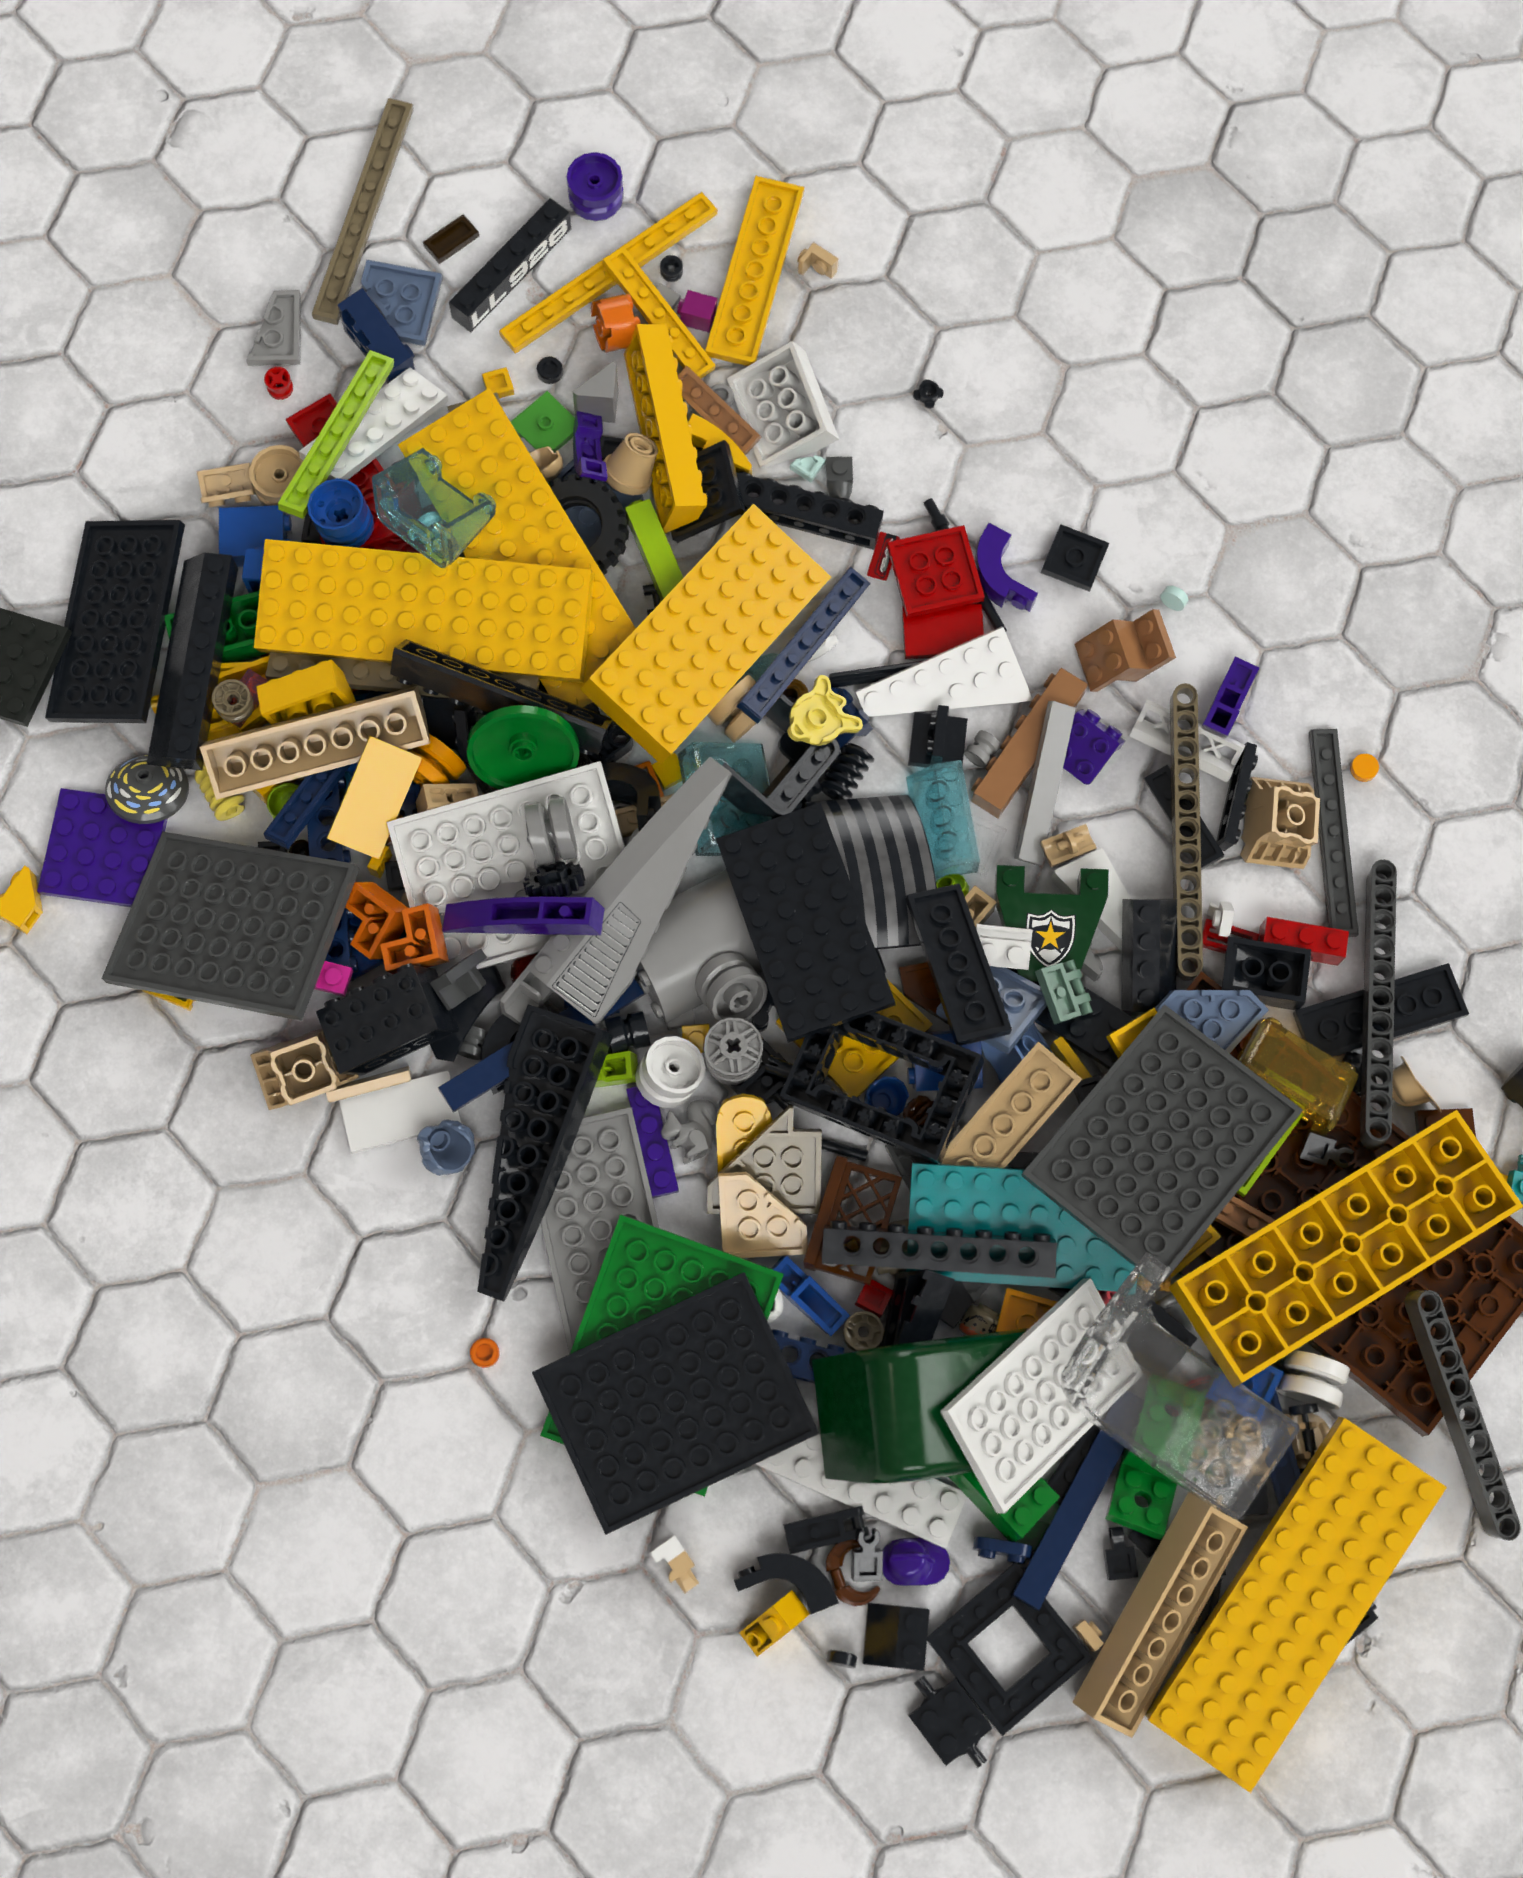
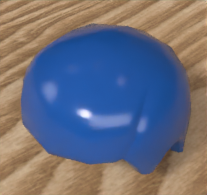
(888, 1093)

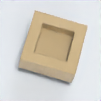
(1089, 1634)

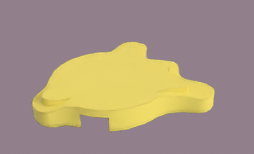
(819, 715)

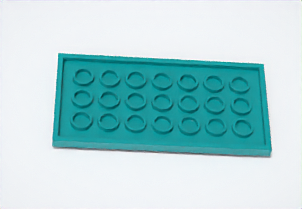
(1003, 1202)

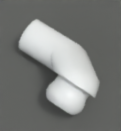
(827, 645)

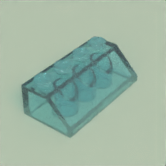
(946, 816)

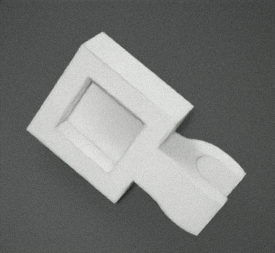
(1222, 917)

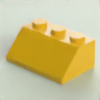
(304, 692)

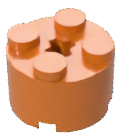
(614, 322)

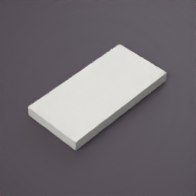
(395, 1112)

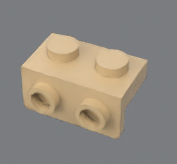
(225, 484)

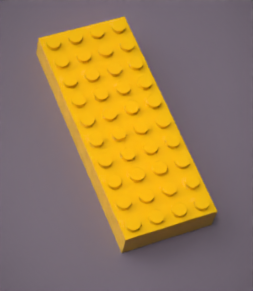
(705, 634)

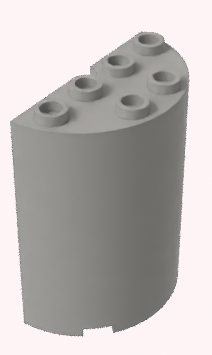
(691, 933)

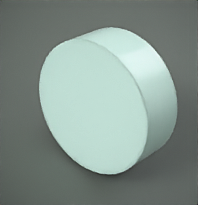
(1174, 598)

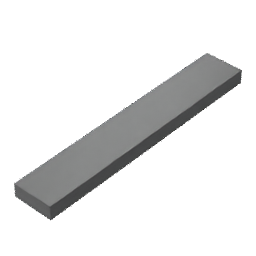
(1045, 782)

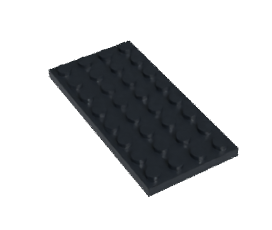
(116, 621)
(805, 922)

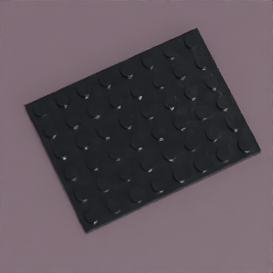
(675, 1403)

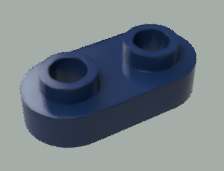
(991, 1547)

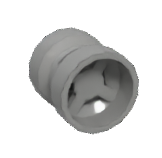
(983, 748)

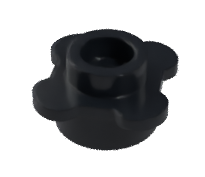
(930, 387)

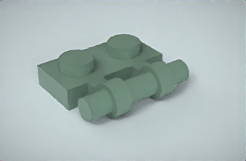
(1057, 990)

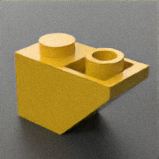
(21, 902)
(774, 1623)

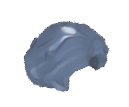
(446, 1147)

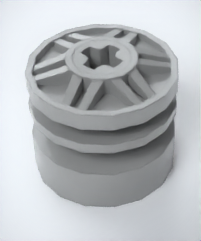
(736, 1066)

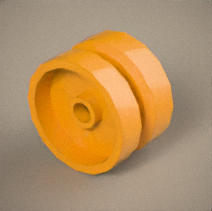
(437, 763)

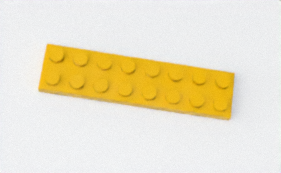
(754, 271)

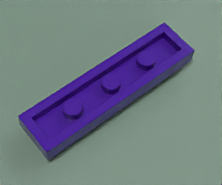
(653, 1146)

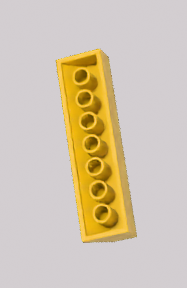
(664, 421)

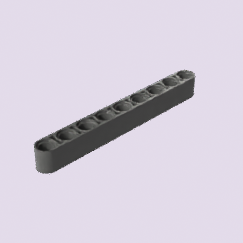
(1472, 1424)

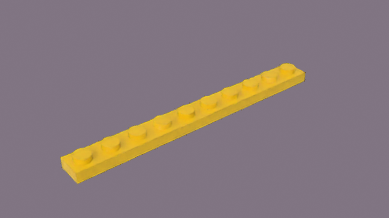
(597, 278)

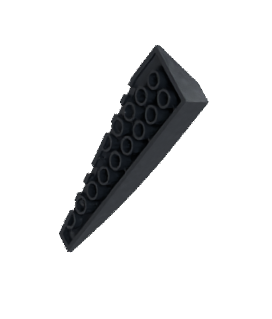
(545, 1100)

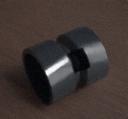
(628, 1032)

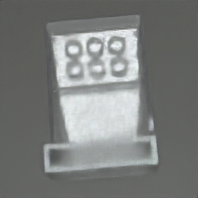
(1172, 1401)

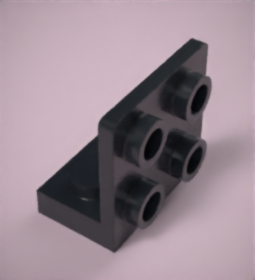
(450, 722)

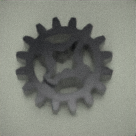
(554, 880)

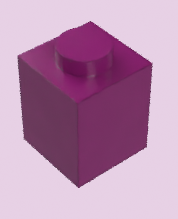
(697, 310)

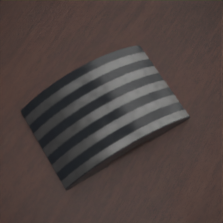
(885, 861)

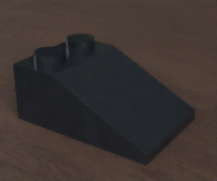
(1268, 970)

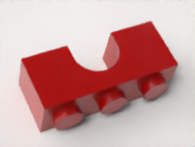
(1325, 943)

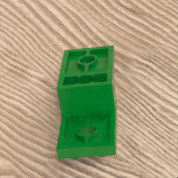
(1140, 1479)

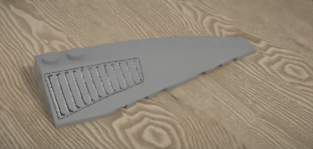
(635, 892)

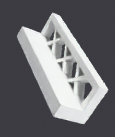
(1159, 738)

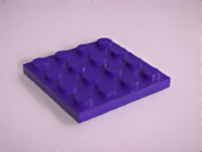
(96, 852)

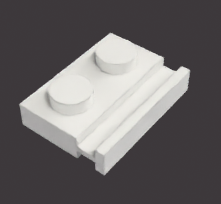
(1006, 945)

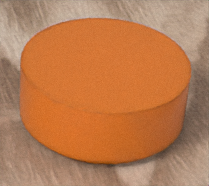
(484, 1353)

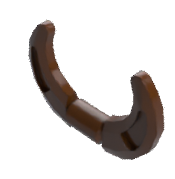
(846, 1593)

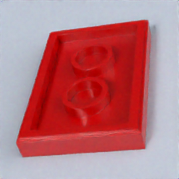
(941, 630)

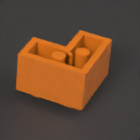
(379, 915)
(423, 943)

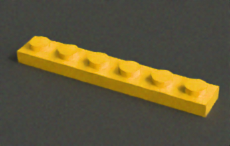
(657, 310)

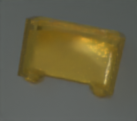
(1300, 1072)

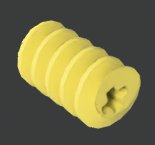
(225, 807)

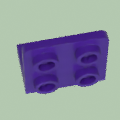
(1090, 746)

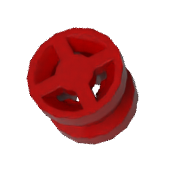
(277, 376)

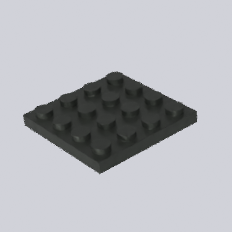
(27, 661)

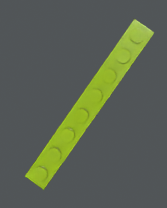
(336, 433)

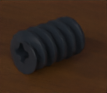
(845, 771)

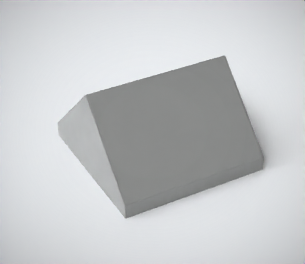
(599, 394)

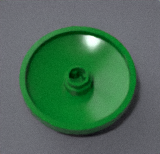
(521, 746)

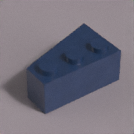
(372, 332)

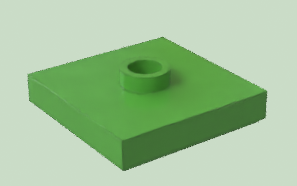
(545, 423)

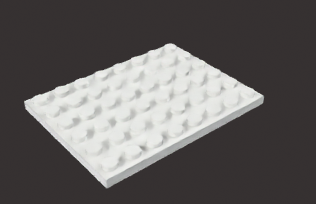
(484, 852)

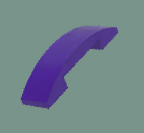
(587, 446)

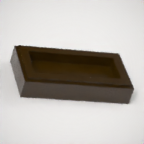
(451, 239)

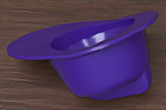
(914, 1562)

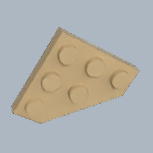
(756, 1221)

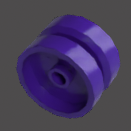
(595, 186)

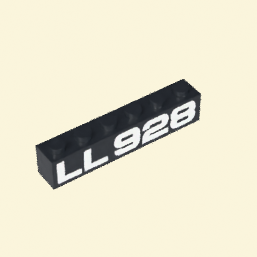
(510, 265)

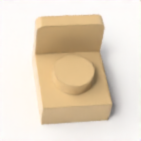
(820, 259)

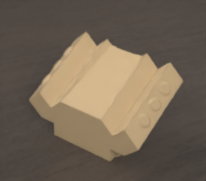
(1280, 823)
(297, 1070)

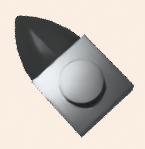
(839, 476)

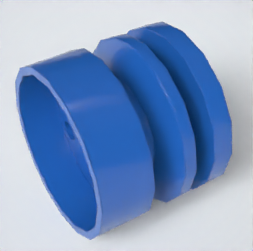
(340, 513)

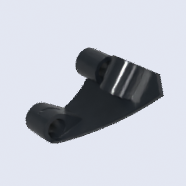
(467, 1013)

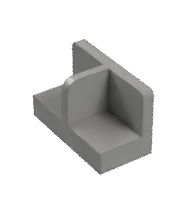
(524, 991)

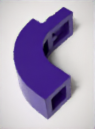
(992, 576)
(1230, 697)

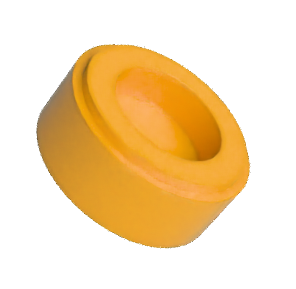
(1364, 767)

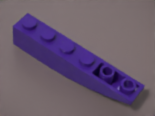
(526, 916)

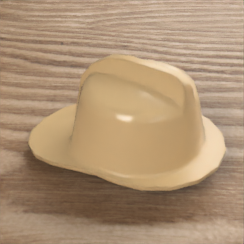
(1407, 1089)

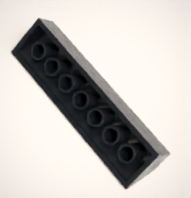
(193, 661)
(490, 691)

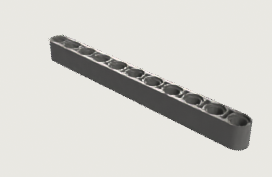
(1376, 1014)

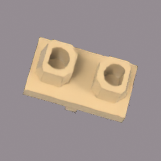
(1068, 845)

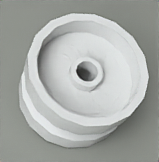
(670, 1072)
(1313, 1379)

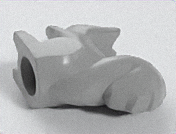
(695, 1135)

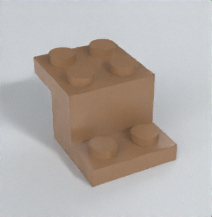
(1125, 650)

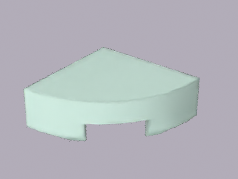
(808, 466)

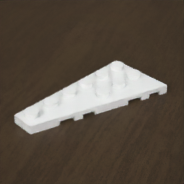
(961, 677)

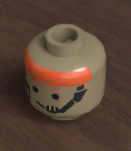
(978, 1320)

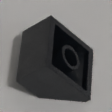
(896, 1636)

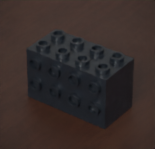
(385, 1020)

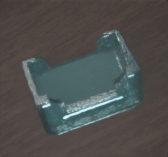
(427, 509)

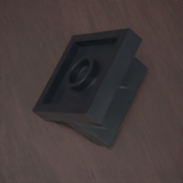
(937, 738)

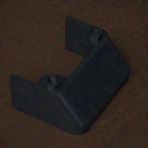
(795, 779)

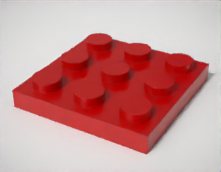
(935, 571)

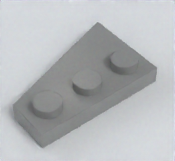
(280, 333)

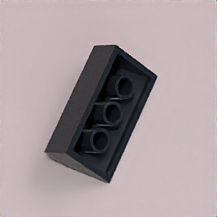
(1148, 952)

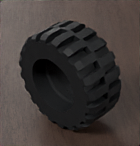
(606, 504)

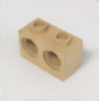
(439, 795)

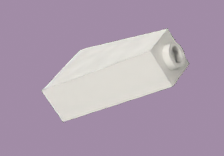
(1111, 919)

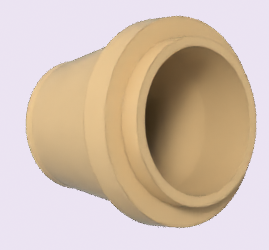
(632, 465)

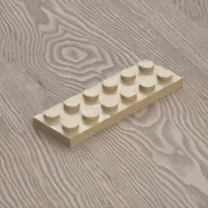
(1013, 1111)

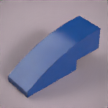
(810, 1297)

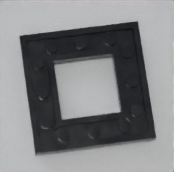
(1007, 1707)

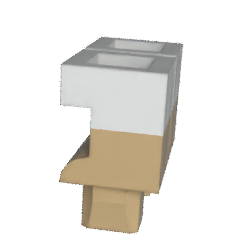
(678, 1561)

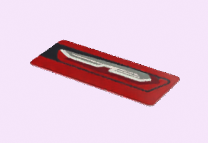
(881, 561)

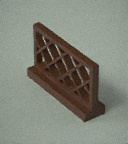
(831, 1207)

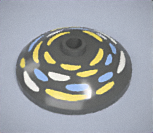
(148, 798)

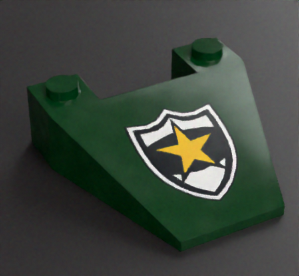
(1060, 922)

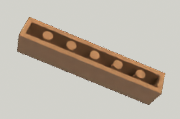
(1020, 751)

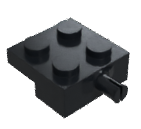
(762, 1083)

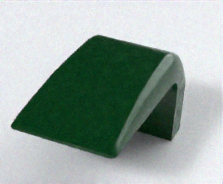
(886, 1402)

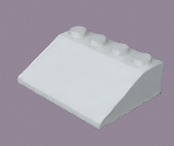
(783, 406)

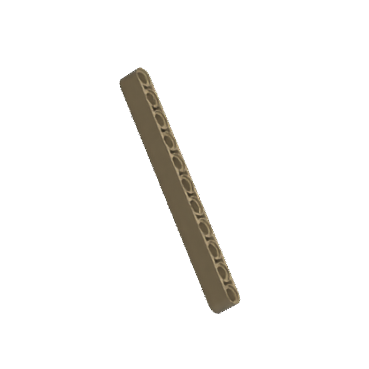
(1189, 818)

